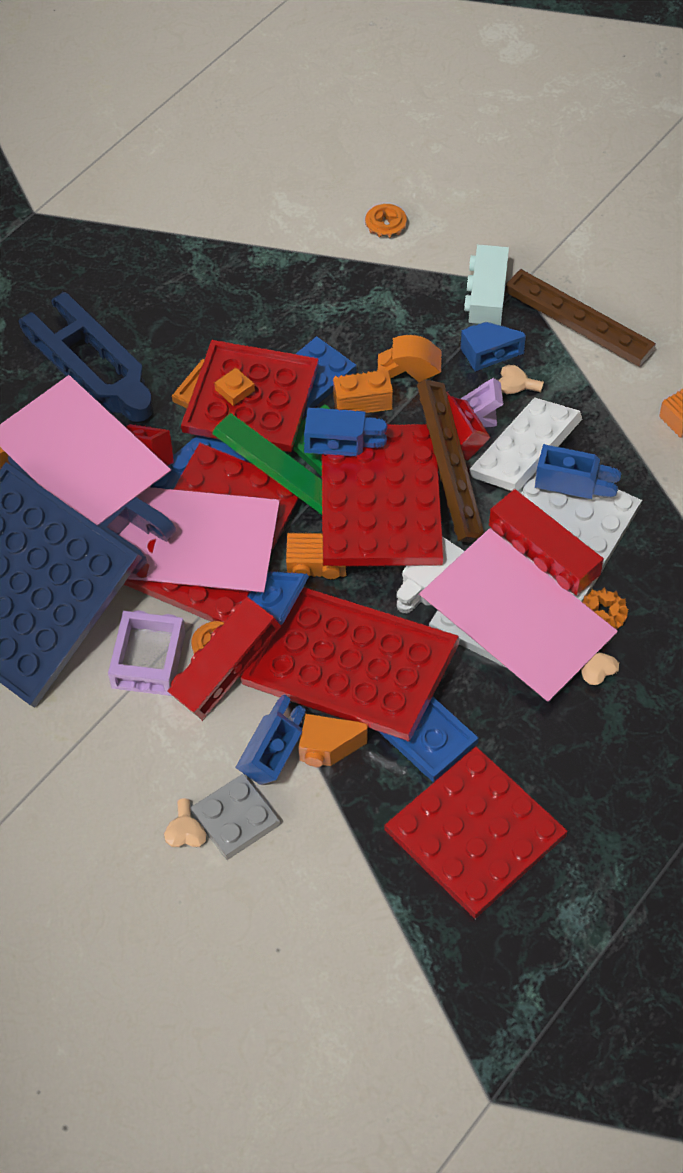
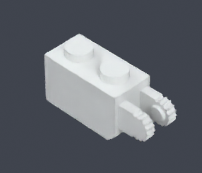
(420, 576)

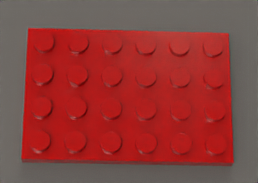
(217, 474)
(383, 503)
(354, 663)

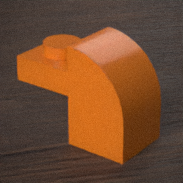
(411, 354)

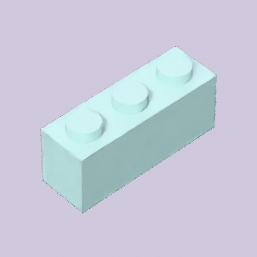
(487, 284)

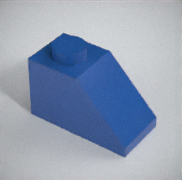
(490, 344)

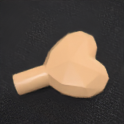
(516, 380)
(598, 668)
(184, 828)

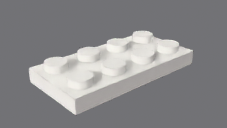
(517, 450)

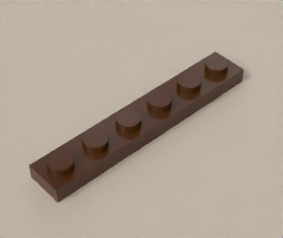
(580, 317)
(450, 461)

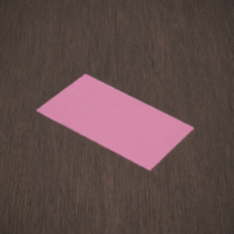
(80, 451)
(216, 539)
(518, 614)

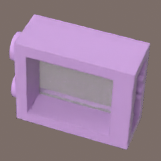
(146, 652)

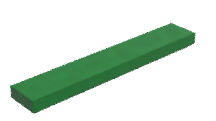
(271, 460)

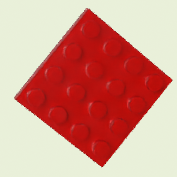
(275, 406)
(475, 831)

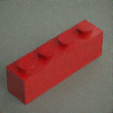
(545, 542)
(224, 657)

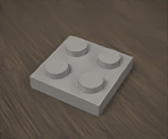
(235, 816)

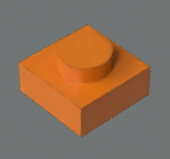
(234, 386)

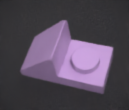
(485, 401)

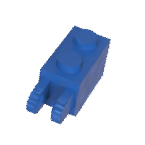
(342, 432)
(575, 473)
(271, 743)

